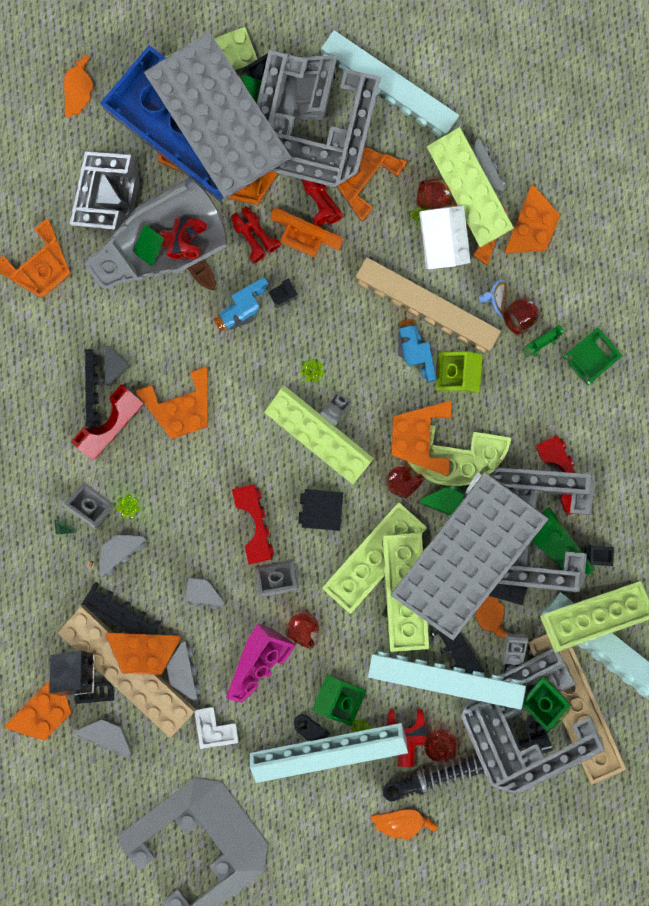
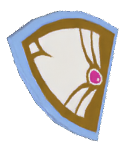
(497, 296)

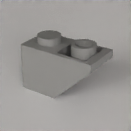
(336, 408)
(203, 591)

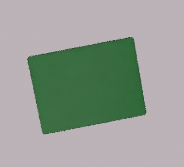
(148, 245)

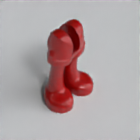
(327, 208)
(257, 251)

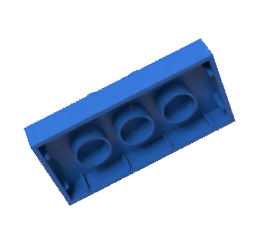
(143, 113)

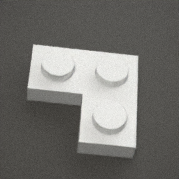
(209, 733)

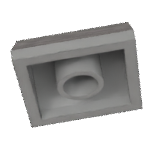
(89, 505)
(276, 578)

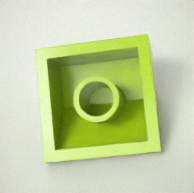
(459, 372)

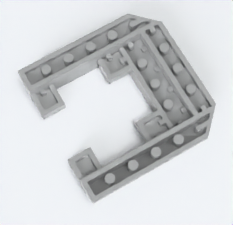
(311, 160)
(527, 485)
(498, 746)
(226, 823)

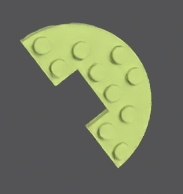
(484, 456)

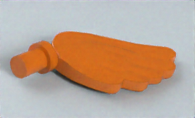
(77, 88)
(490, 616)
(402, 823)

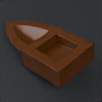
(203, 274)

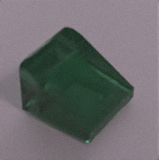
(62, 528)

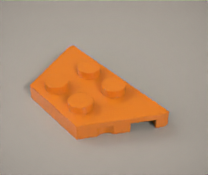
(533, 225)
(142, 652)
(41, 715)

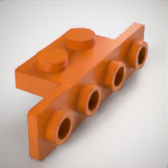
(304, 235)

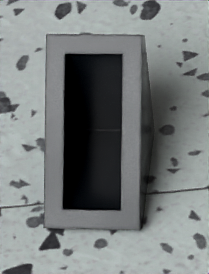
(599, 555)

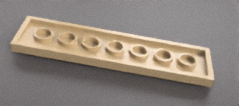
(147, 692)
(584, 706)

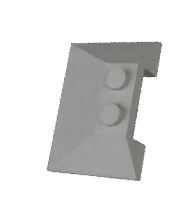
(309, 96)
(85, 209)

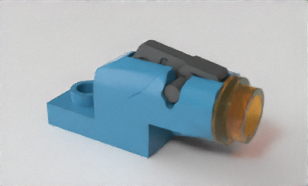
(244, 308)
(413, 351)

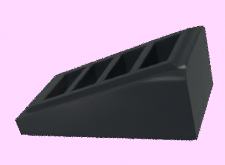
(110, 689)

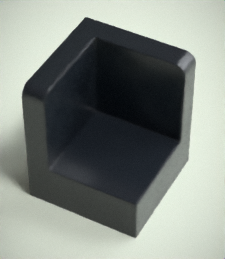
(283, 294)

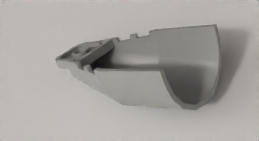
(119, 264)

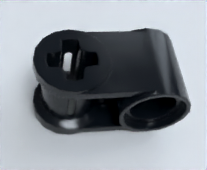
(312, 731)

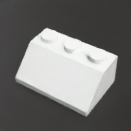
(445, 237)

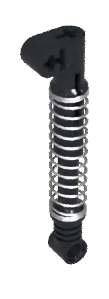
(472, 766)

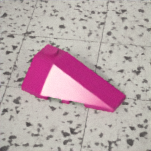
(260, 654)

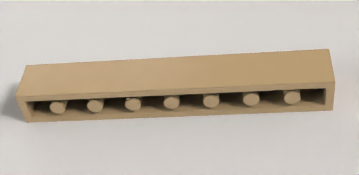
(428, 305)

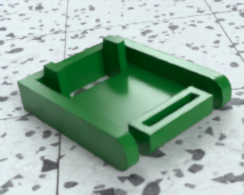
(542, 341)
(590, 359)

